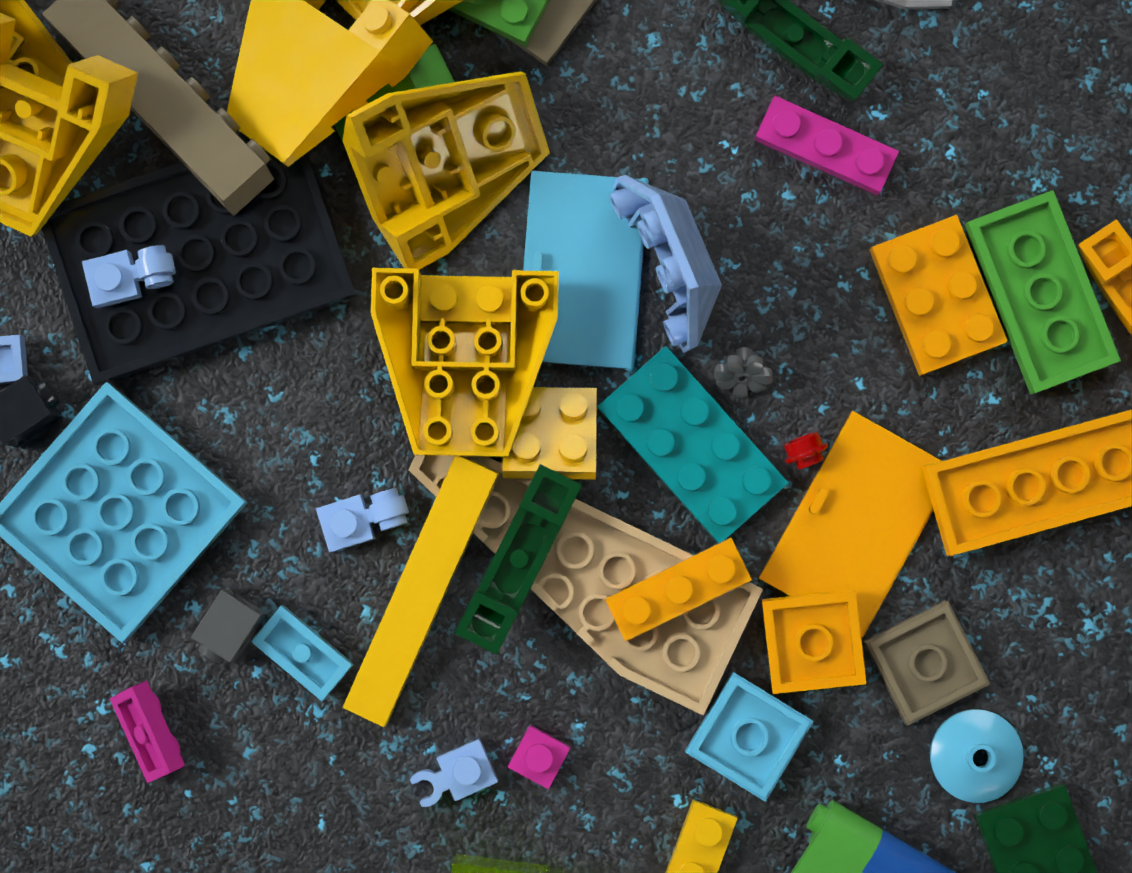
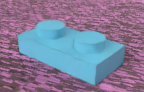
(302, 652)

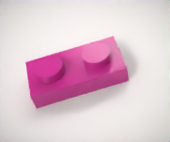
(147, 731)

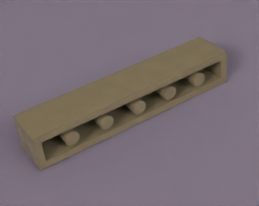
(165, 102)

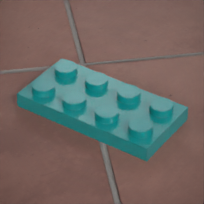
(692, 445)

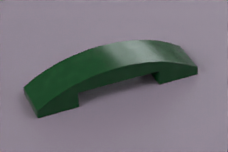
(807, 44)
(518, 559)

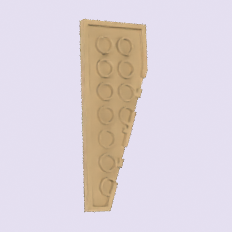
(603, 556)

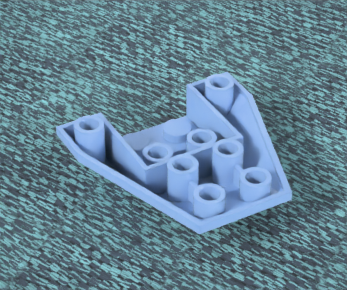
(685, 263)

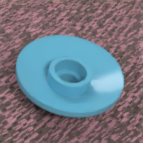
(954, 750)

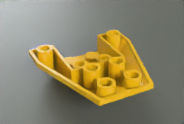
(463, 353)

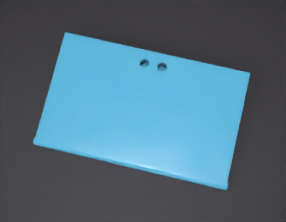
(598, 268)

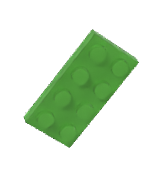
(1042, 292)

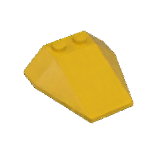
(442, 159)

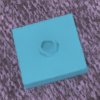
(749, 736)

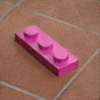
(826, 145)

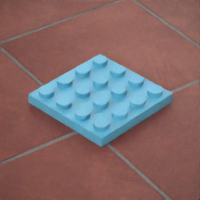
(116, 512)

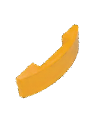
(1110, 264)

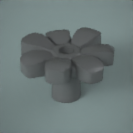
(743, 373)

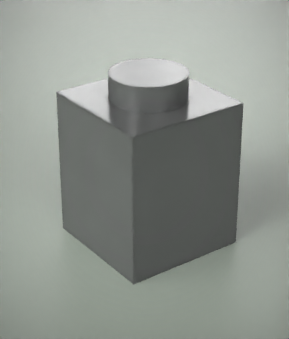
(228, 627)

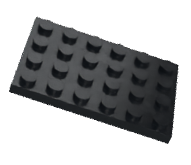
(230, 270)

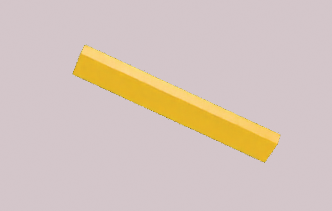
(421, 590)

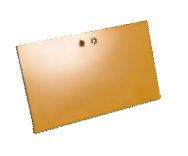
(864, 520)

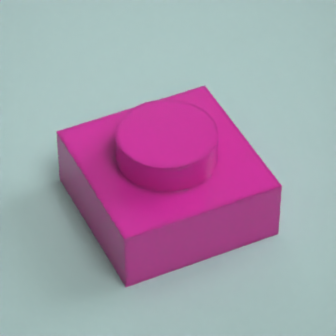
(539, 756)

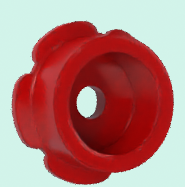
(805, 450)

